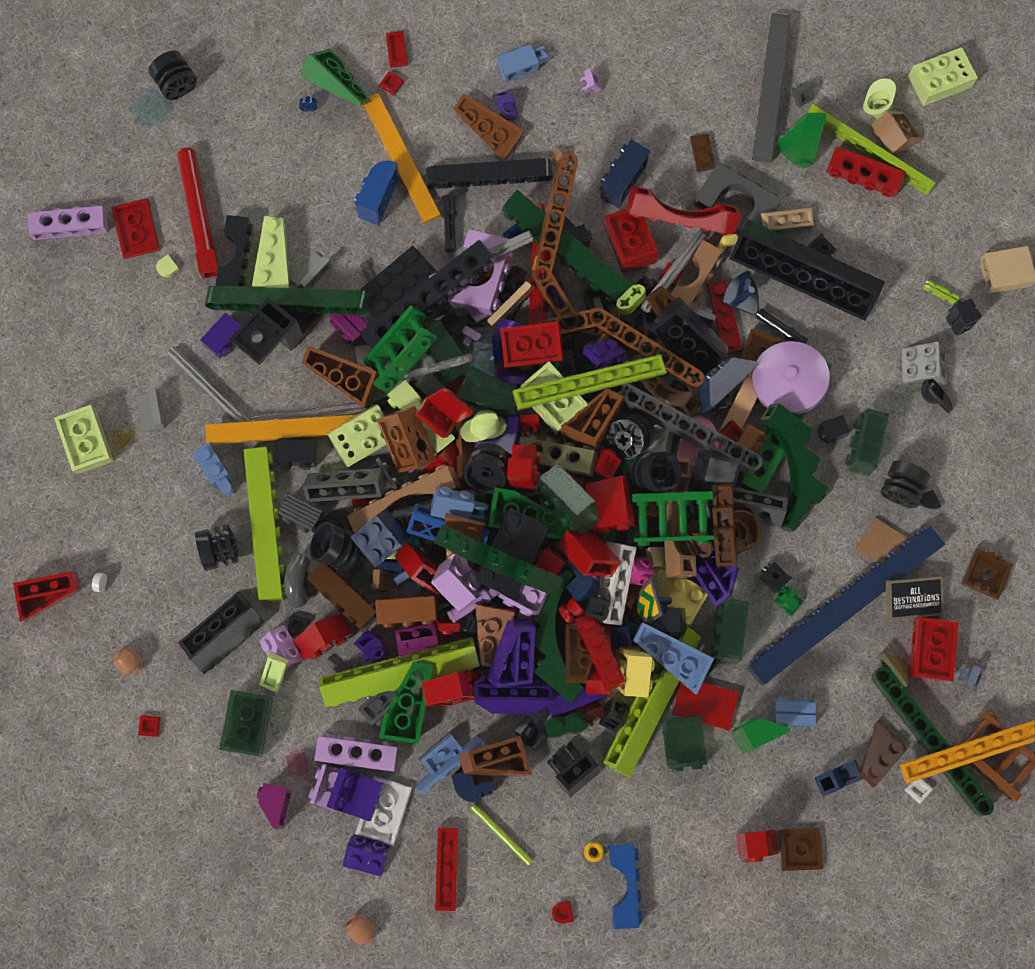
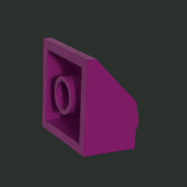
(274, 803)

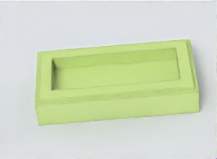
(274, 672)

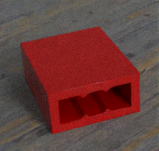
(613, 504)
(589, 554)
(418, 566)

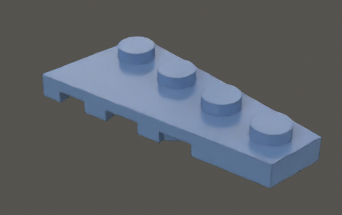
(678, 658)

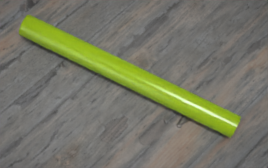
(502, 834)

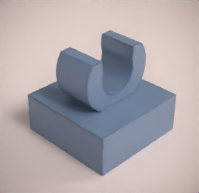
(971, 676)

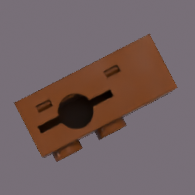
(406, 439)

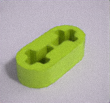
(630, 299)

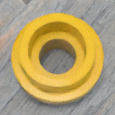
(599, 847)

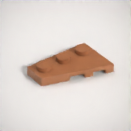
(490, 628)

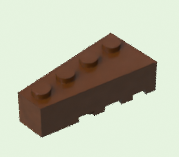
(343, 597)

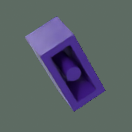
(218, 336)

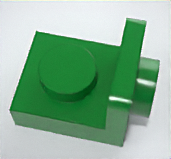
(788, 600)

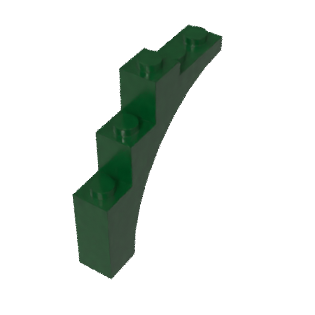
(802, 463)
(499, 561)
(547, 640)

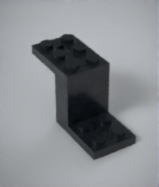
(275, 327)

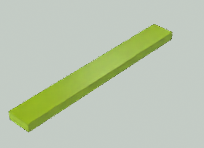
(873, 151)
(589, 382)

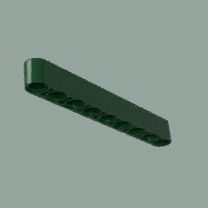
(289, 299)
(922, 736)

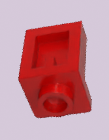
(606, 463)

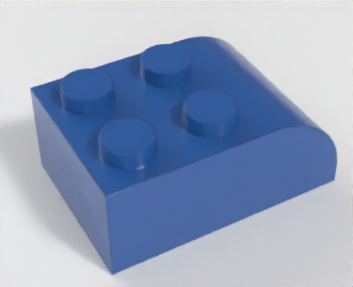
(377, 191)

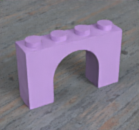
(484, 297)

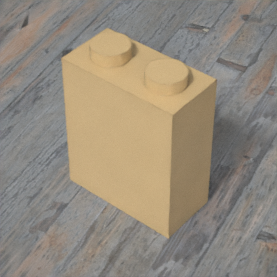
(1008, 269)

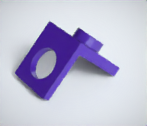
(506, 105)

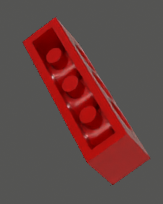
(874, 169)

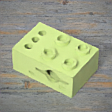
(942, 76)
(559, 411)
(358, 436)
(83, 439)

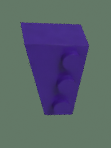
(514, 655)

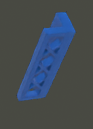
(422, 514)

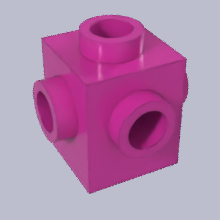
(641, 571)

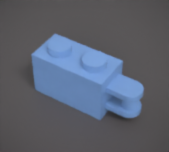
(521, 62)
(214, 469)
(456, 503)

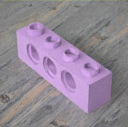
(76, 227)
(328, 741)

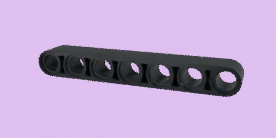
(489, 173)

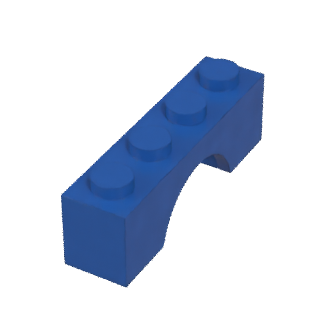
(626, 912)

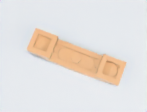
(742, 404)

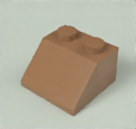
(896, 132)

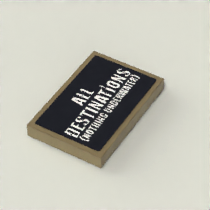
(914, 597)

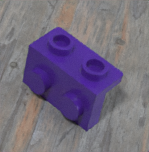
(605, 353)
(512, 376)
(366, 855)

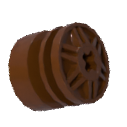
(747, 530)

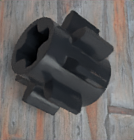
(722, 406)

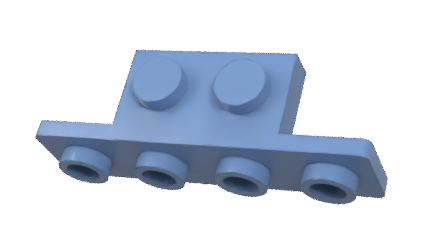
(442, 759)

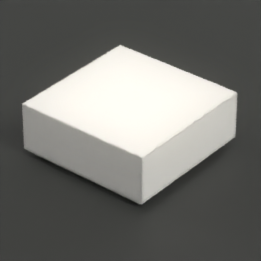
(918, 790)

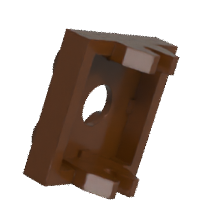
(999, 573)

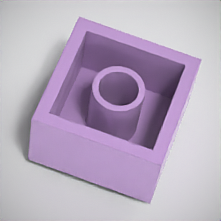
(456, 581)

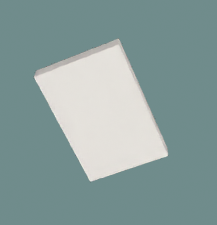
(388, 813)

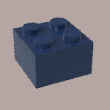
(380, 537)

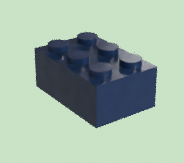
(624, 173)

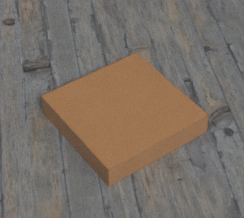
(879, 541)

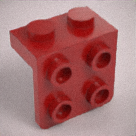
(442, 412)

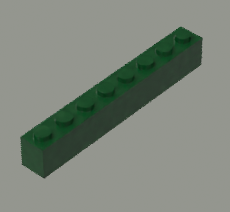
(569, 251)

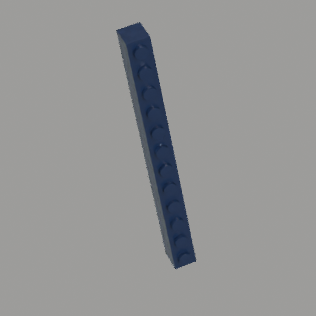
(840, 610)

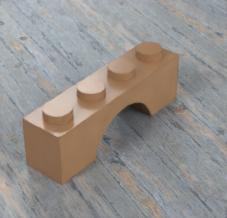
(705, 260)

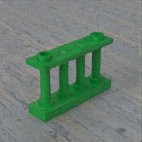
(392, 341)
(681, 500)

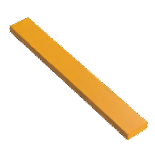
(398, 153)
(272, 429)
(968, 752)

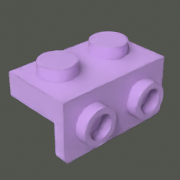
(281, 643)

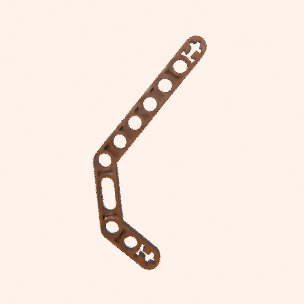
(551, 247)
(635, 346)

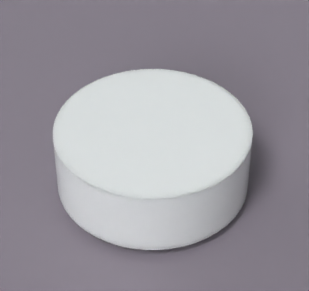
(99, 582)

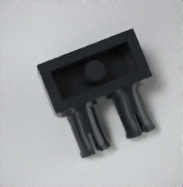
(577, 773)

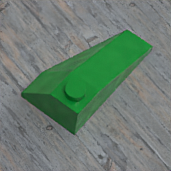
(802, 141)

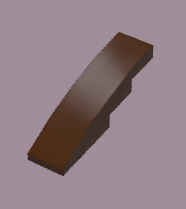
(724, 525)

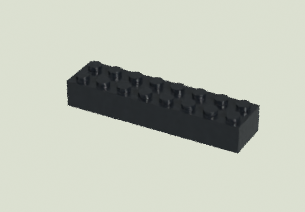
(806, 270)

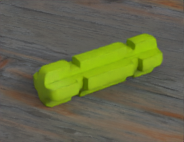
(940, 292)

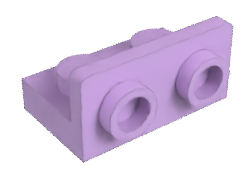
(529, 600)
(321, 792)

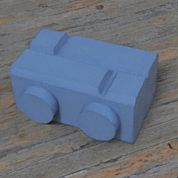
(794, 713)

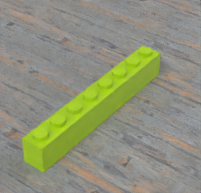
(264, 525)
(389, 674)
(645, 715)

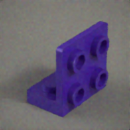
(355, 794)

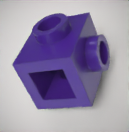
(371, 647)

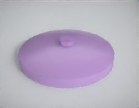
(791, 376)

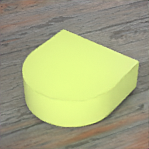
(166, 267)

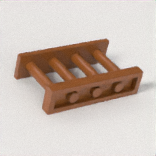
(995, 775)

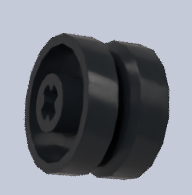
(487, 468)

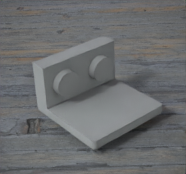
(924, 363)

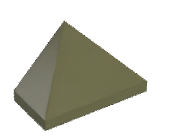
(897, 665)

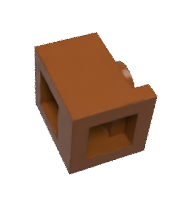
(752, 438)

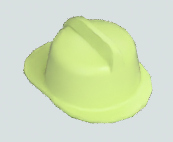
(880, 97)
(483, 426)

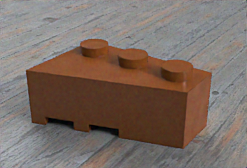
(591, 423)
(407, 610)
(497, 759)

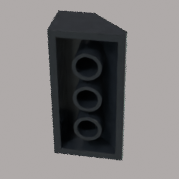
(689, 336)
(710, 469)
(518, 537)
(221, 632)

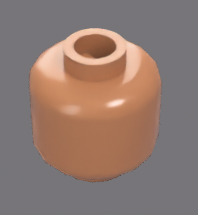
(128, 660)
(360, 929)

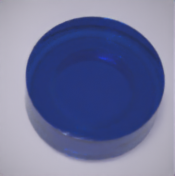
(307, 104)

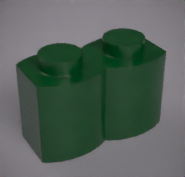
(571, 724)

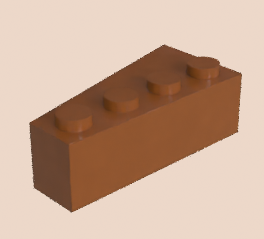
(345, 375)

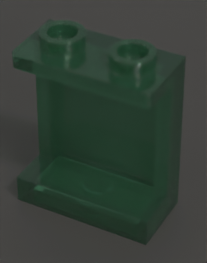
(684, 742)

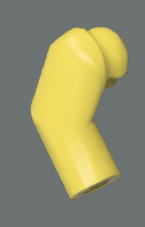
(726, 241)

